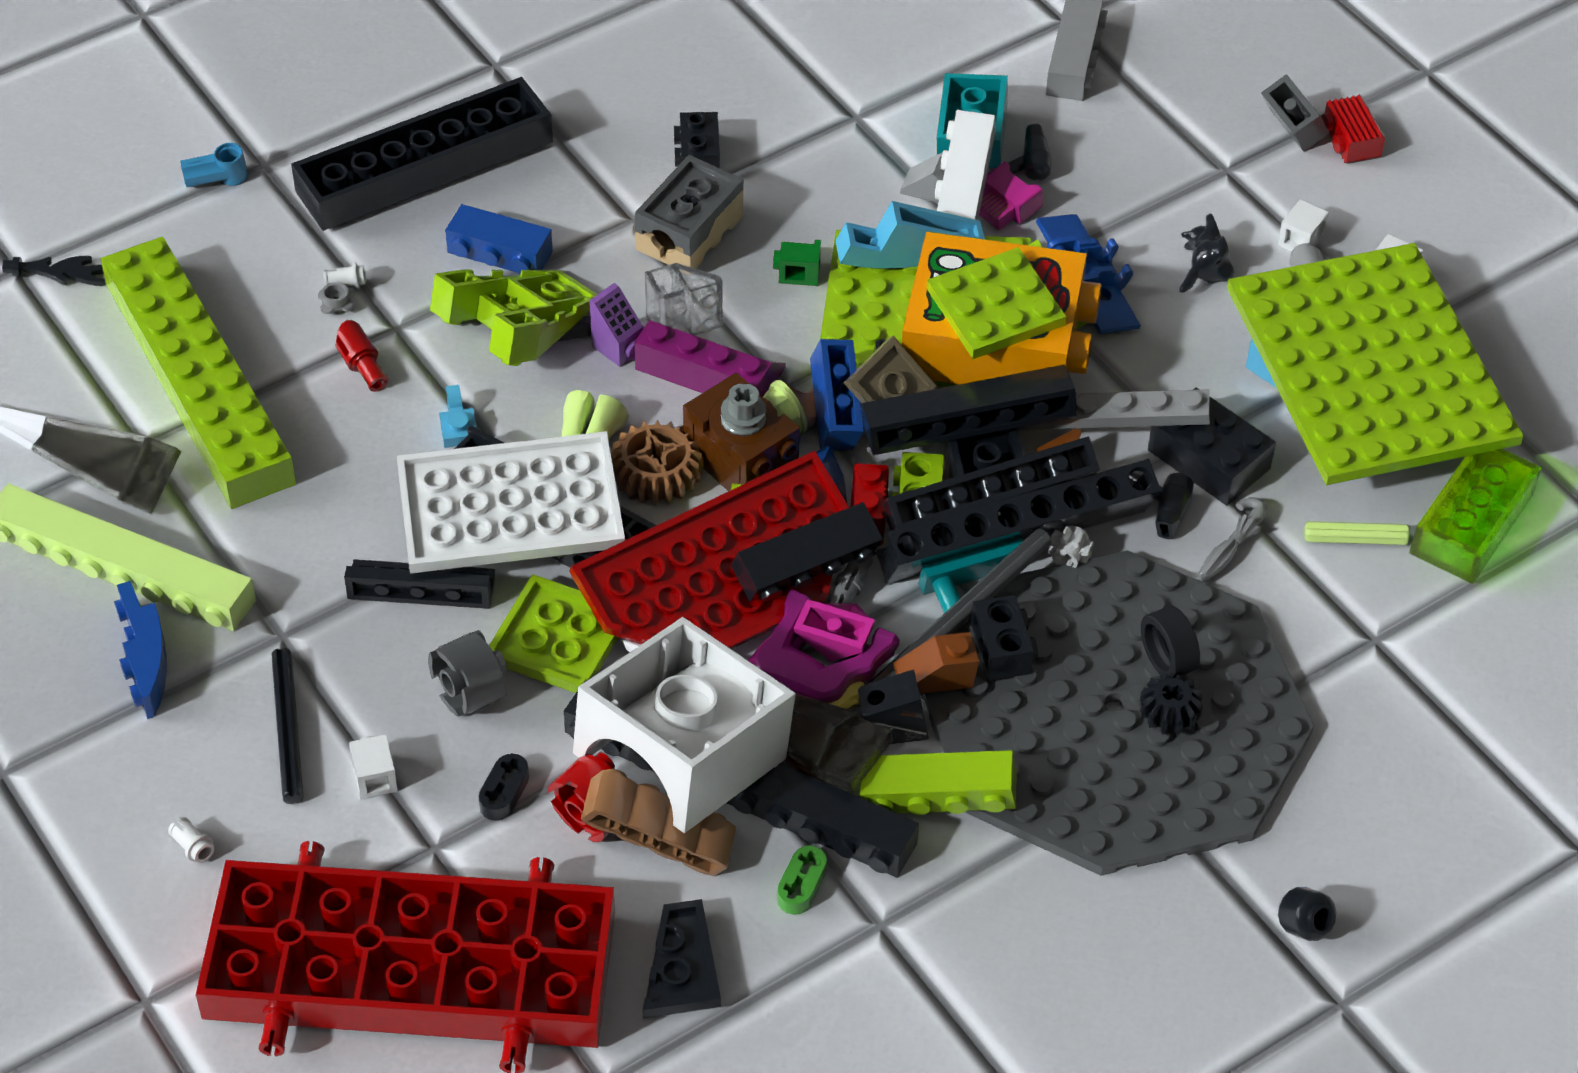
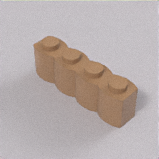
(646, 820)

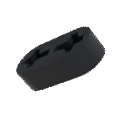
(497, 784)

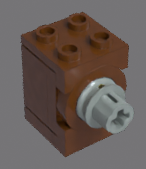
(739, 432)

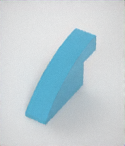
(899, 236)

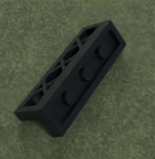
(394, 583)

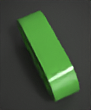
(795, 877)

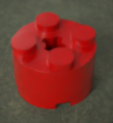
(572, 789)

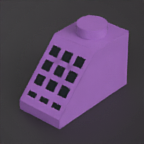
(614, 325)

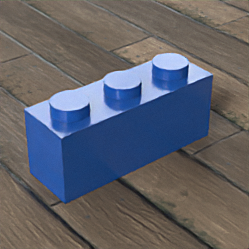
(498, 240)
(835, 405)

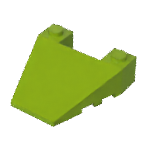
(522, 310)

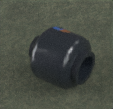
(1307, 913)

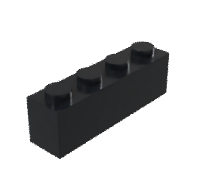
(807, 552)

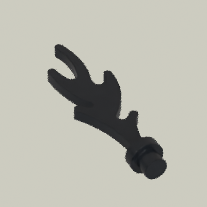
(70, 267)

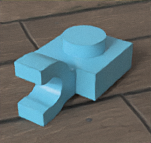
(456, 420)

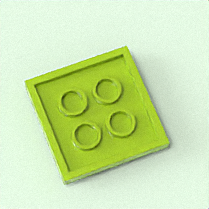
(996, 302)
(553, 635)

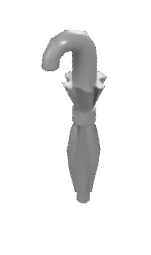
(1246, 527)

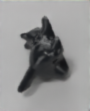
(1210, 255)

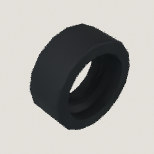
(1170, 642)

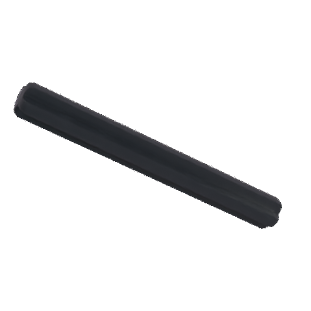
(287, 726)

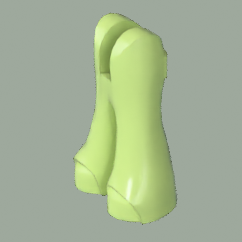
(580, 409)

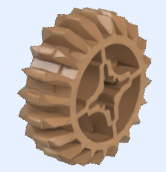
(656, 462)

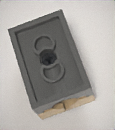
(689, 213)

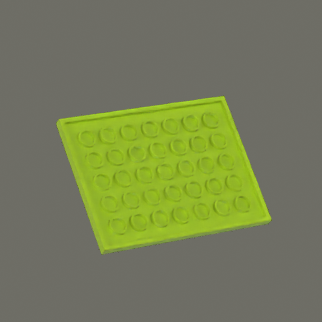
(1373, 363)

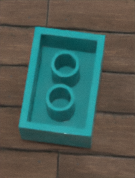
(974, 94)

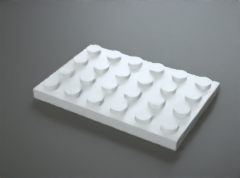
(509, 502)

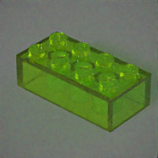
(1475, 512)

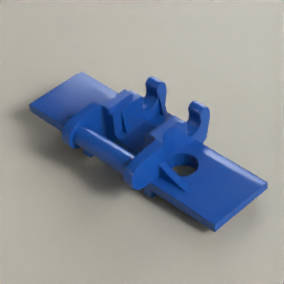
(1069, 234)

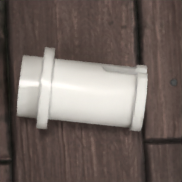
(348, 276)
(197, 846)

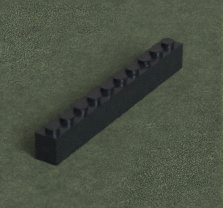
(811, 810)

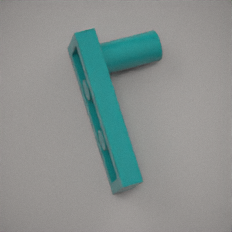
(948, 573)

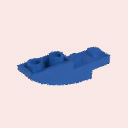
(144, 650)

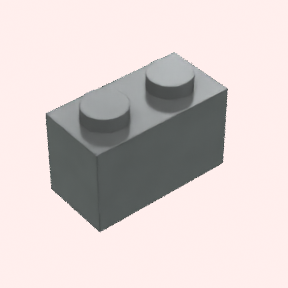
(1295, 113)

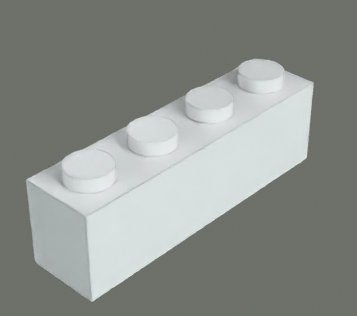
(965, 164)

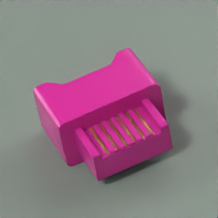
(1008, 198)

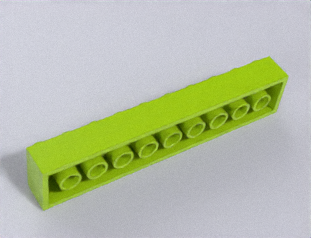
(198, 373)

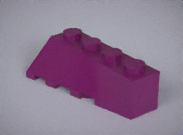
(697, 361)

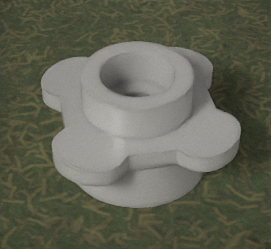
(335, 298)

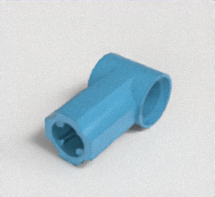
(224, 165)

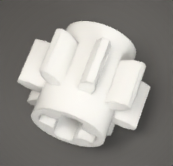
(1070, 546)

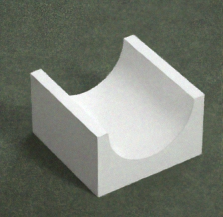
(692, 713)

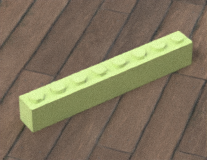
(124, 556)

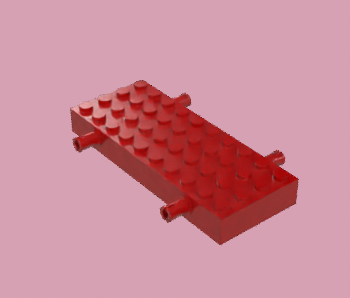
(408, 954)

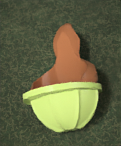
(793, 403)

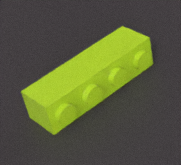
(943, 782)

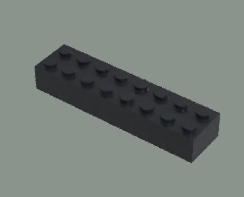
(422, 153)

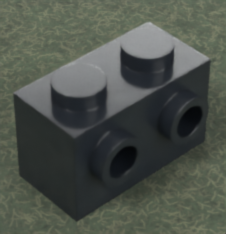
(697, 137)

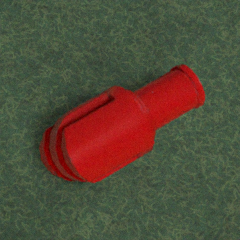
(360, 354)

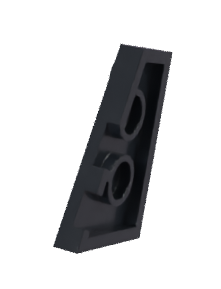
(683, 963)

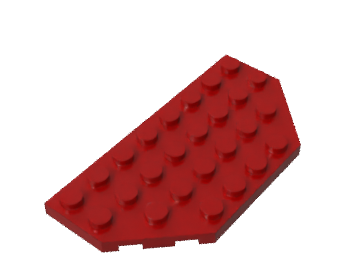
(687, 560)

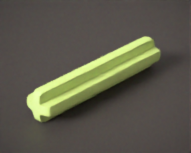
(1356, 533)

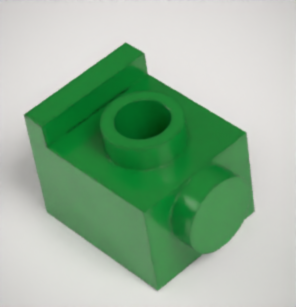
(798, 263)

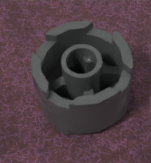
(468, 673)

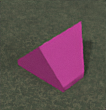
(834, 628)

